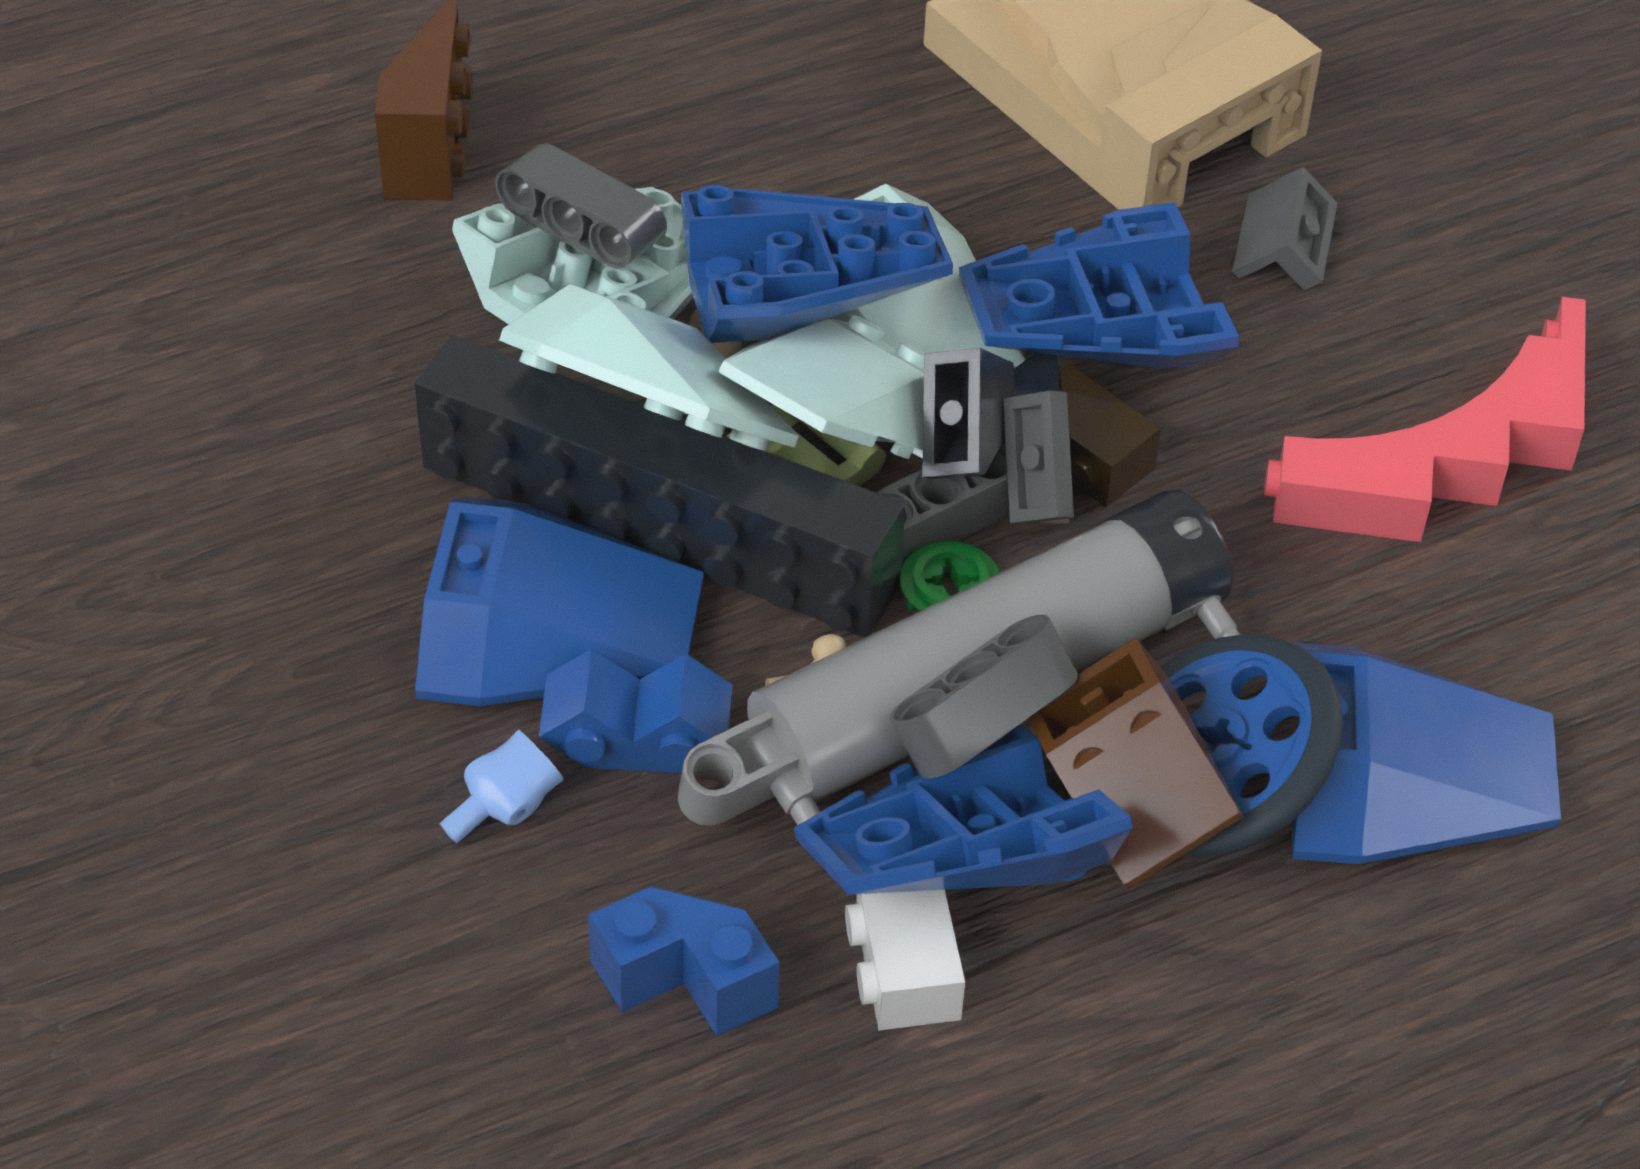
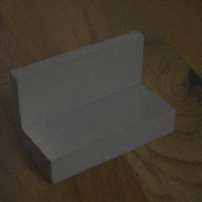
(1289, 225)
(1038, 458)

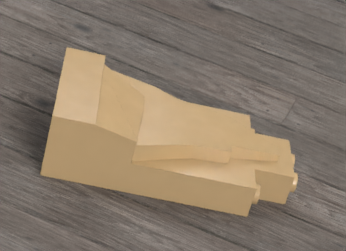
(1132, 84)

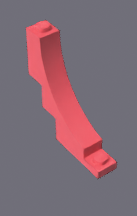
(1389, 479)

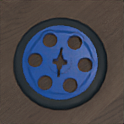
(1296, 765)

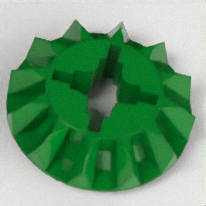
(926, 568)

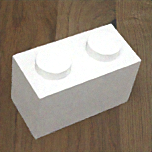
(909, 957)

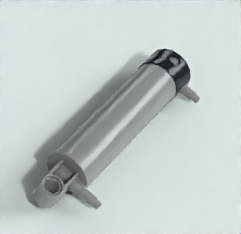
(832, 718)

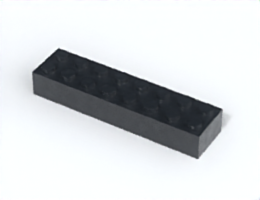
(661, 485)

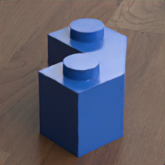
(631, 723)
(675, 940)

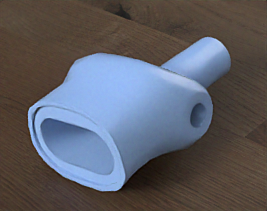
(503, 785)

